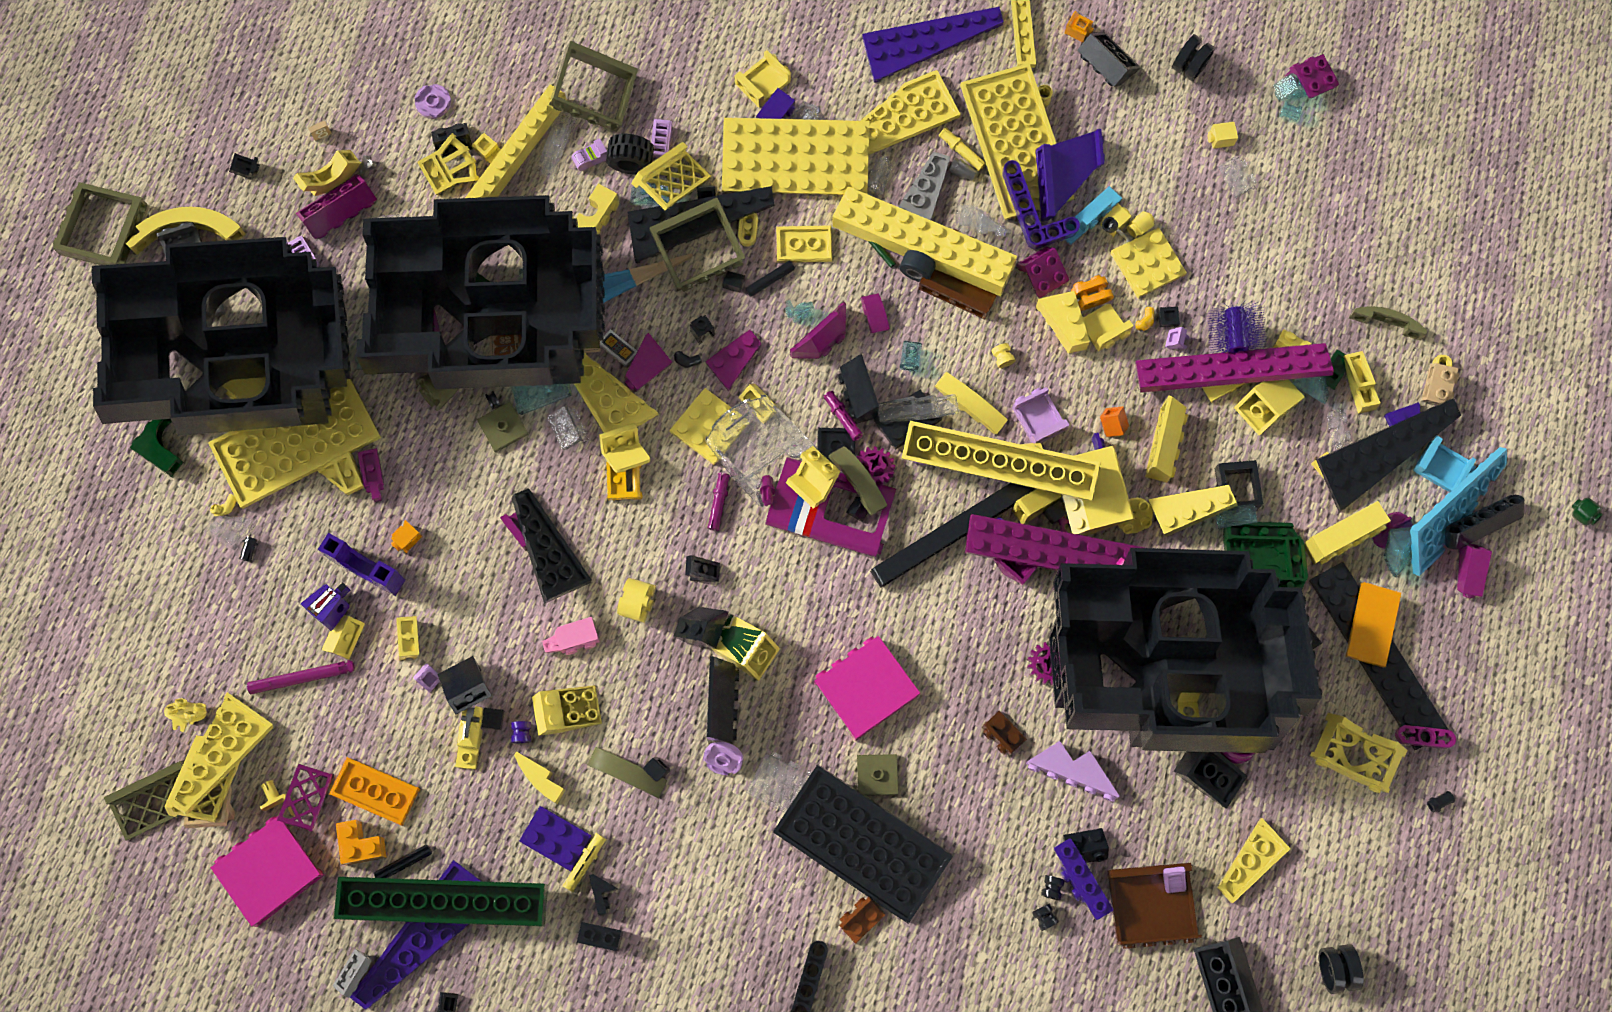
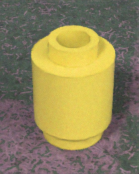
(1140, 224)

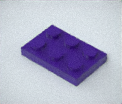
(555, 838)

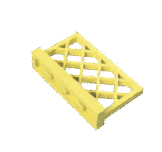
(659, 166)
(172, 811)

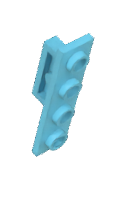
(1093, 212)

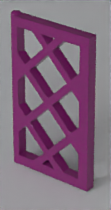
(314, 811)

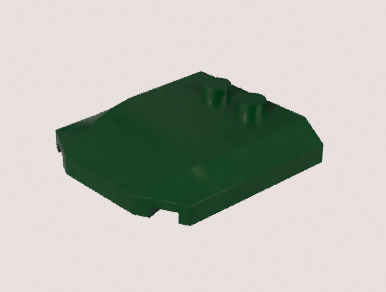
(1271, 547)

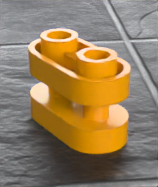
(1095, 284)

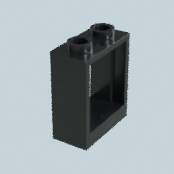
(1237, 468)

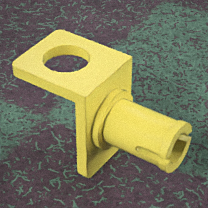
(1188, 700)
(273, 797)

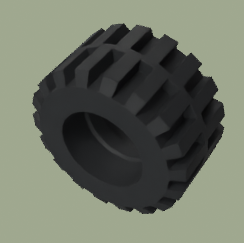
(629, 153)

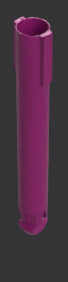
(300, 677)

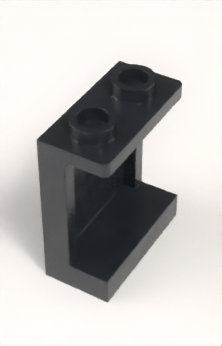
(464, 685)

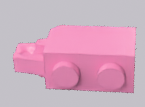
(573, 637)

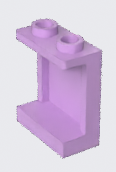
(1039, 416)

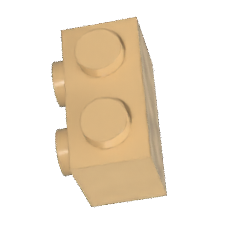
(1440, 383)

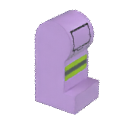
(590, 155)

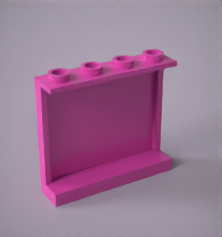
(866, 687)
(266, 871)

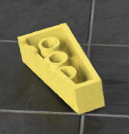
(1190, 508)

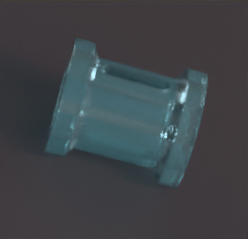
(1290, 111)

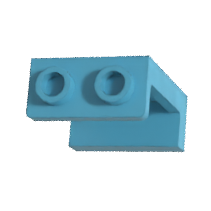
(1443, 465)

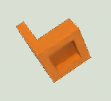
(1114, 421)

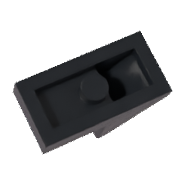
(702, 569)
(599, 888)

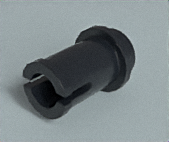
(248, 549)
(1440, 801)

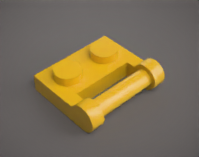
(618, 484)

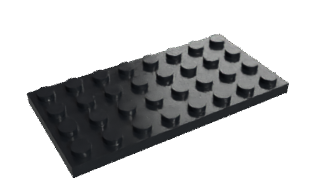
(863, 843)

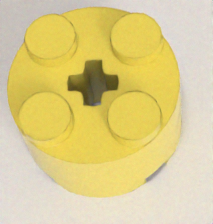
(636, 600)

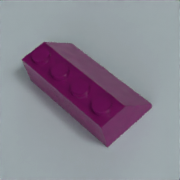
(336, 206)

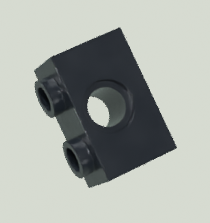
(600, 936)

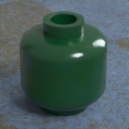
(1587, 511)

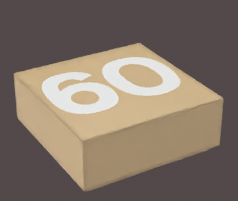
(319, 130)

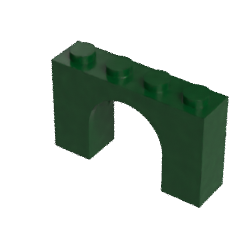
(150, 447)

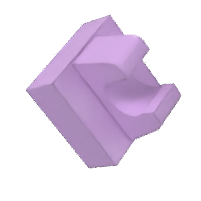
(1176, 338)

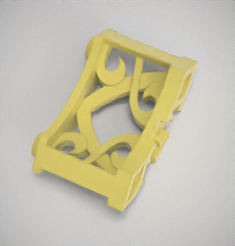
(1384, 750)

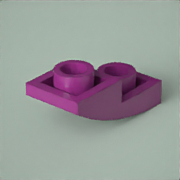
(875, 313)

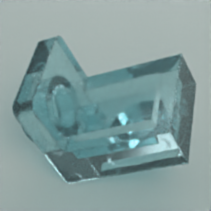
(910, 356)

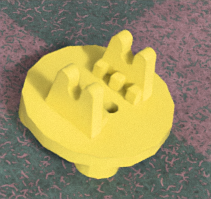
(1143, 515)
(183, 712)

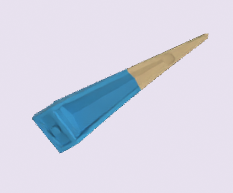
(622, 281)

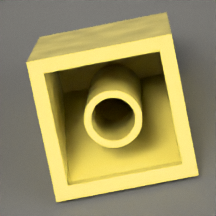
(1268, 403)

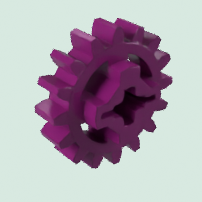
(883, 470)
(1039, 661)

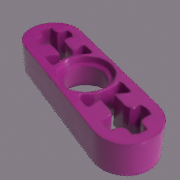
(1431, 731)

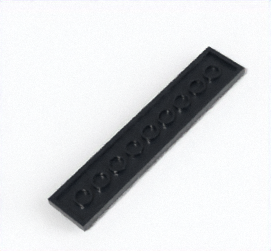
(1394, 682)

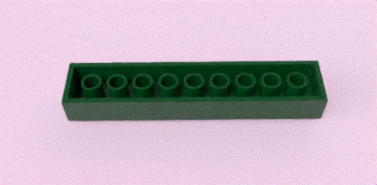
(441, 901)

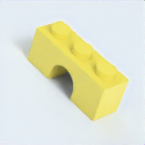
(605, 202)

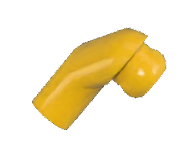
(1147, 321)

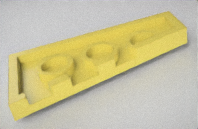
(1255, 858)

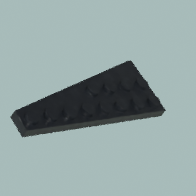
(734, 205)
(1365, 462)

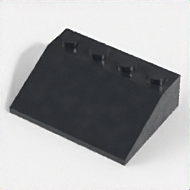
(721, 701)

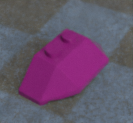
(823, 336)

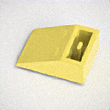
(566, 709)

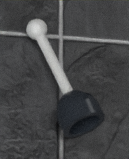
(1111, 225)

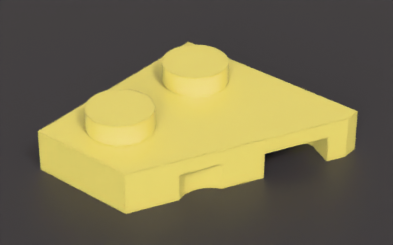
(343, 473)

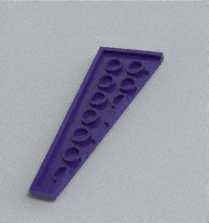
(906, 45)
(409, 949)

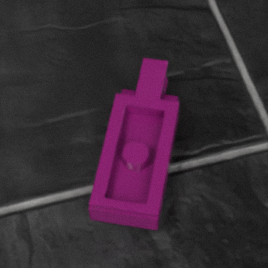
(371, 473)

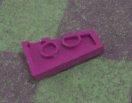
(733, 358)

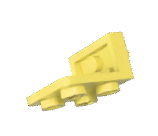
(1106, 327)
(623, 448)

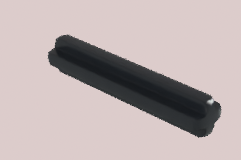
(770, 278)
(403, 862)

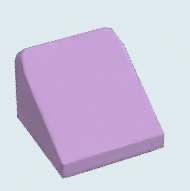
(427, 677)

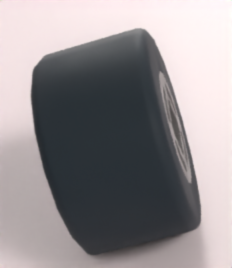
(917, 265)

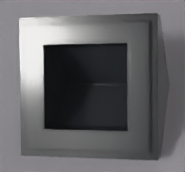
(706, 191)
(857, 510)
(447, 1002)

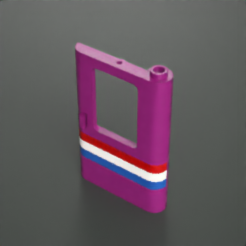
(796, 516)

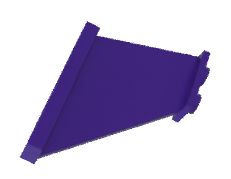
(1065, 168)

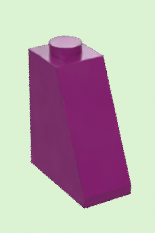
(647, 364)
(1473, 569)

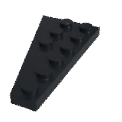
(551, 557)

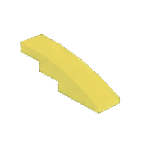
(972, 403)

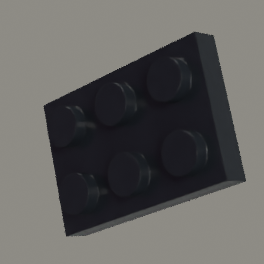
(897, 431)

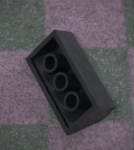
(1228, 977)

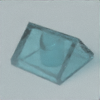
(1398, 550)

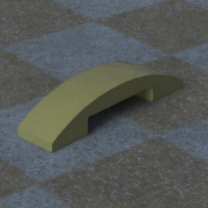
(1411, 327)
(859, 479)
(626, 772)

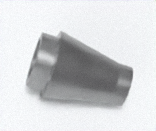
(962, 169)

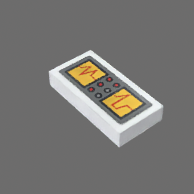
(618, 348)

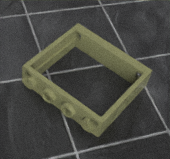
(604, 63)
(73, 210)
(685, 217)

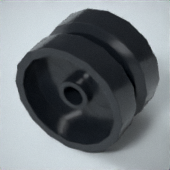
(1194, 57)
(1341, 969)

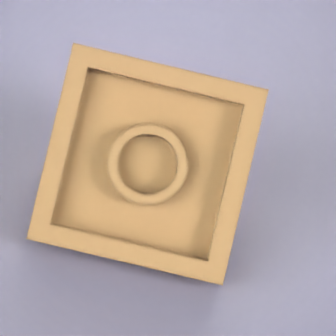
(226, 812)

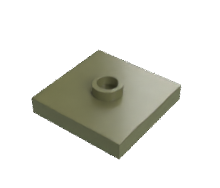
(502, 426)
(877, 774)

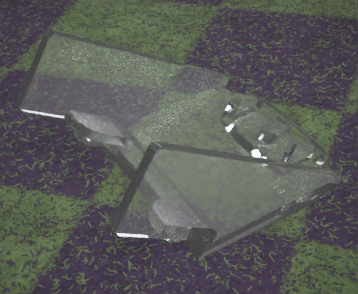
(752, 438)

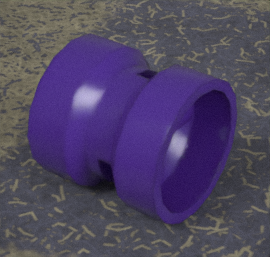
(521, 732)

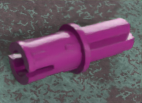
(767, 490)

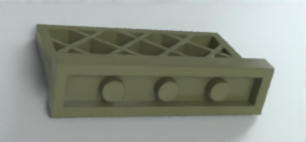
(138, 788)

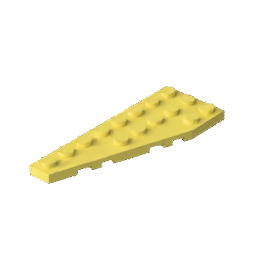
(911, 111)

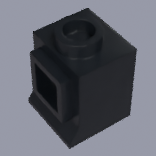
(700, 327)

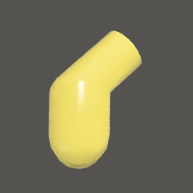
(224, 509)

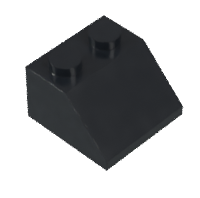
(701, 627)

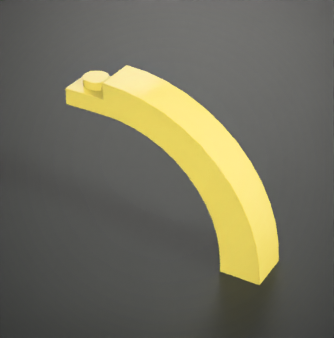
(201, 217)

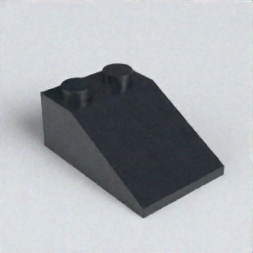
(1211, 775)

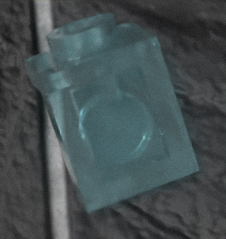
(801, 311)

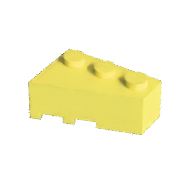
(1066, 320)

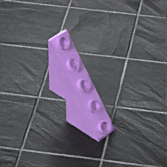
(1082, 771)

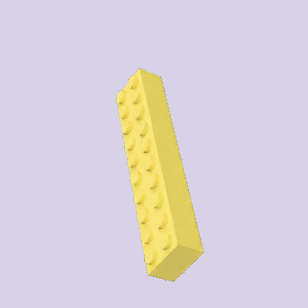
(904, 231)
(1001, 460)

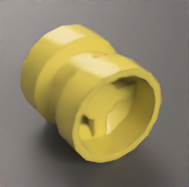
(1003, 355)

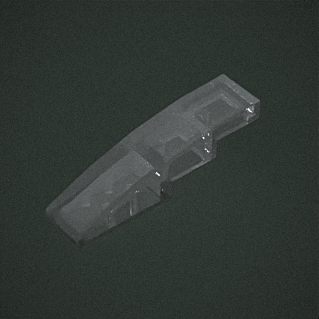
(918, 408)

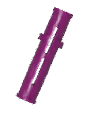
(839, 410)
(718, 501)

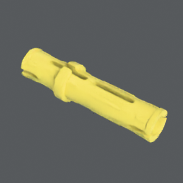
(956, 144)
(597, 841)

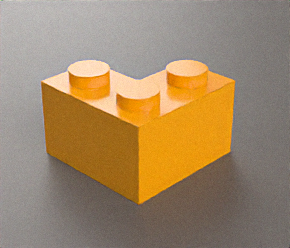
(354, 847)

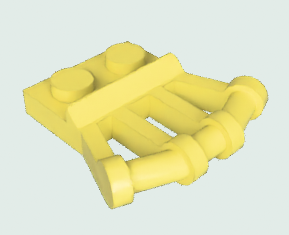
(438, 172)

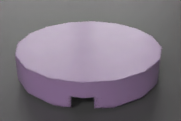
(431, 106)
(723, 758)

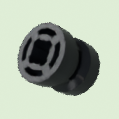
(1052, 887)
(1048, 921)

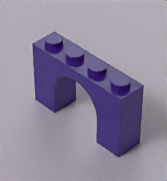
(375, 573)

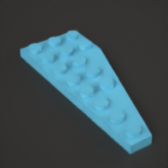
(1429, 532)

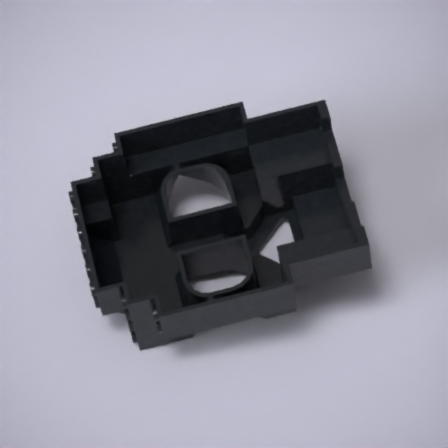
(436, 262)
(171, 308)
(1252, 659)

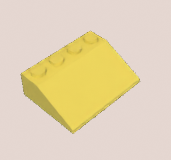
(1110, 499)

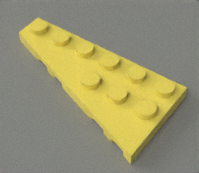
(610, 400)
(223, 746)

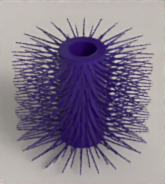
(1237, 328)

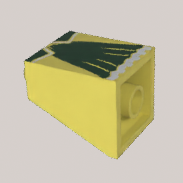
(746, 647)

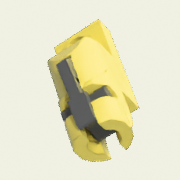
(469, 738)

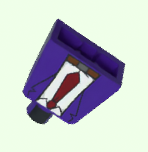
(328, 605)

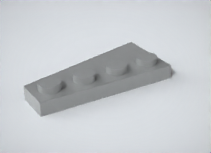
(926, 188)

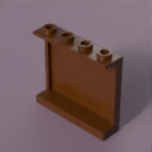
(958, 293)
(1146, 911)

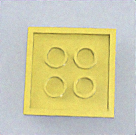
(1148, 262)
(698, 422)

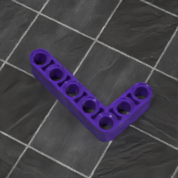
(1030, 212)

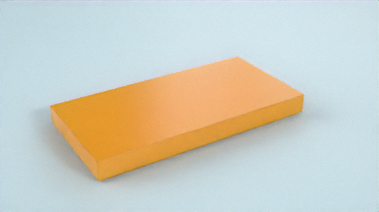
(1373, 624)
(374, 791)

